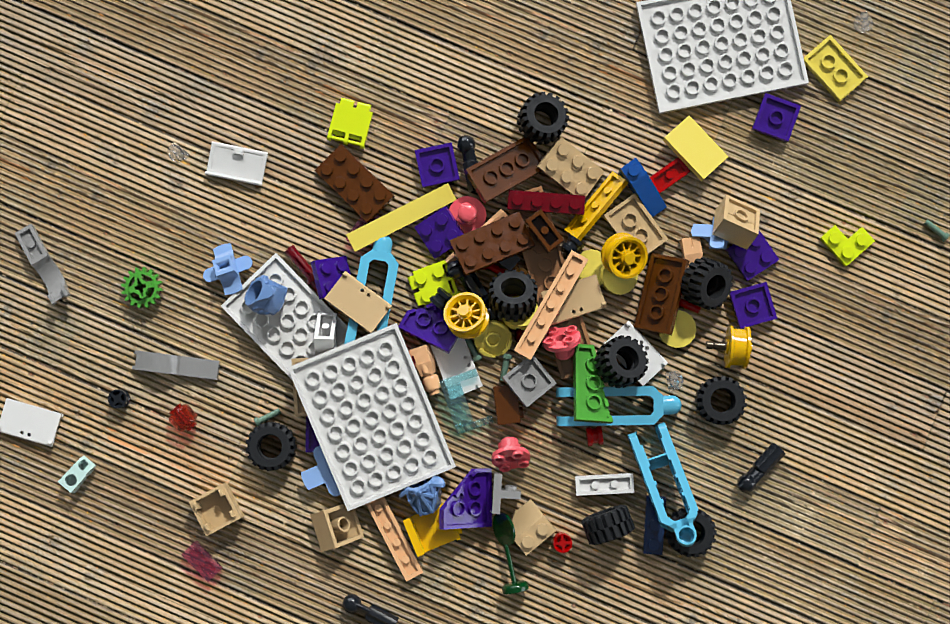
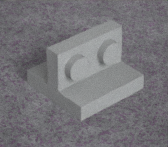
(529, 381)
(508, 492)

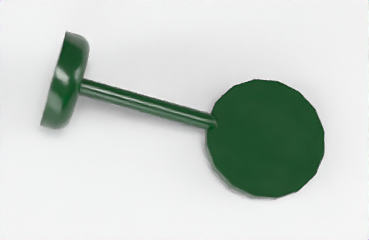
(505, 534)

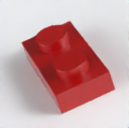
(669, 175)

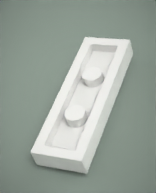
(604, 484)

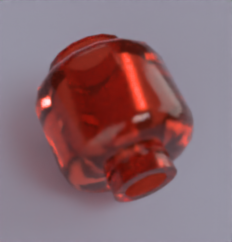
(183, 417)

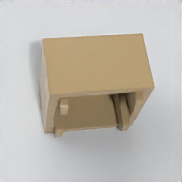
(736, 222)
(216, 509)

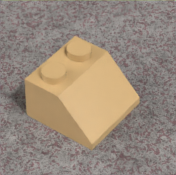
(336, 527)
(530, 527)

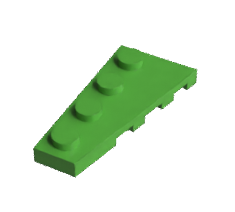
(588, 390)

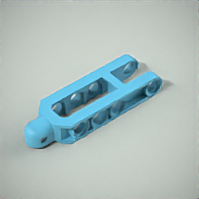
(382, 252)
(661, 406)
(682, 528)

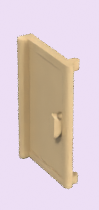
(585, 295)
(361, 306)

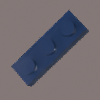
(653, 532)

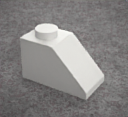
(325, 332)

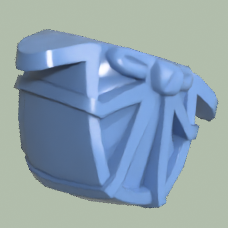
(265, 296)
(424, 496)

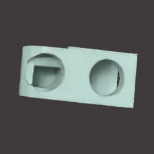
(77, 474)

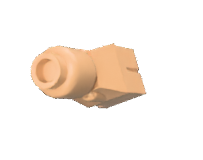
(691, 248)
(426, 367)

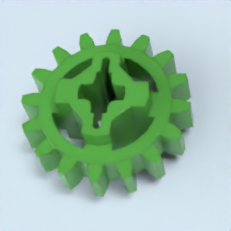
(145, 294)

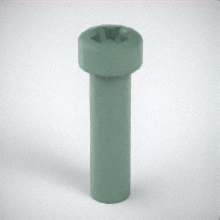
(944, 236)
(476, 357)
(507, 357)
(258, 421)

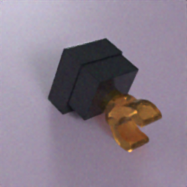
(512, 263)

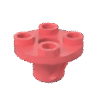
(468, 213)
(562, 341)
(510, 455)

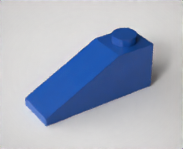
(642, 186)

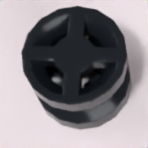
(572, 244)
(440, 298)
(115, 397)

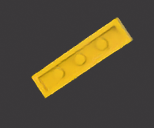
(596, 206)

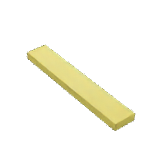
(401, 217)

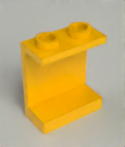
(425, 532)

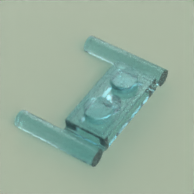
(458, 405)

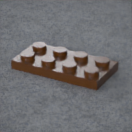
(504, 169)
(354, 183)
(492, 243)
(661, 294)

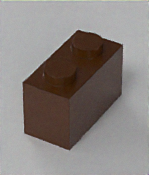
(544, 231)
(507, 406)

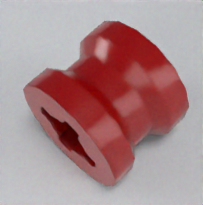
(594, 436)
(562, 546)

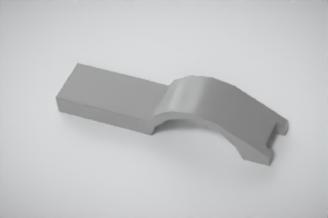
(43, 263)
(176, 365)

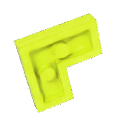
(846, 249)

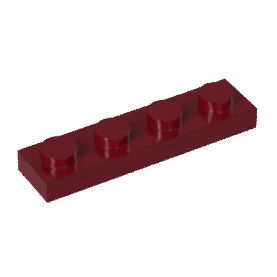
(547, 202)

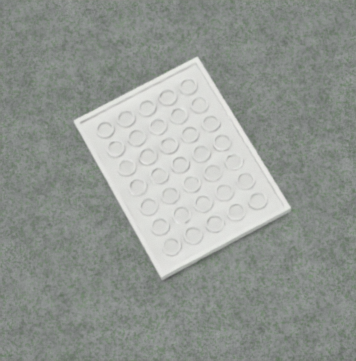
(719, 50)
(371, 417)

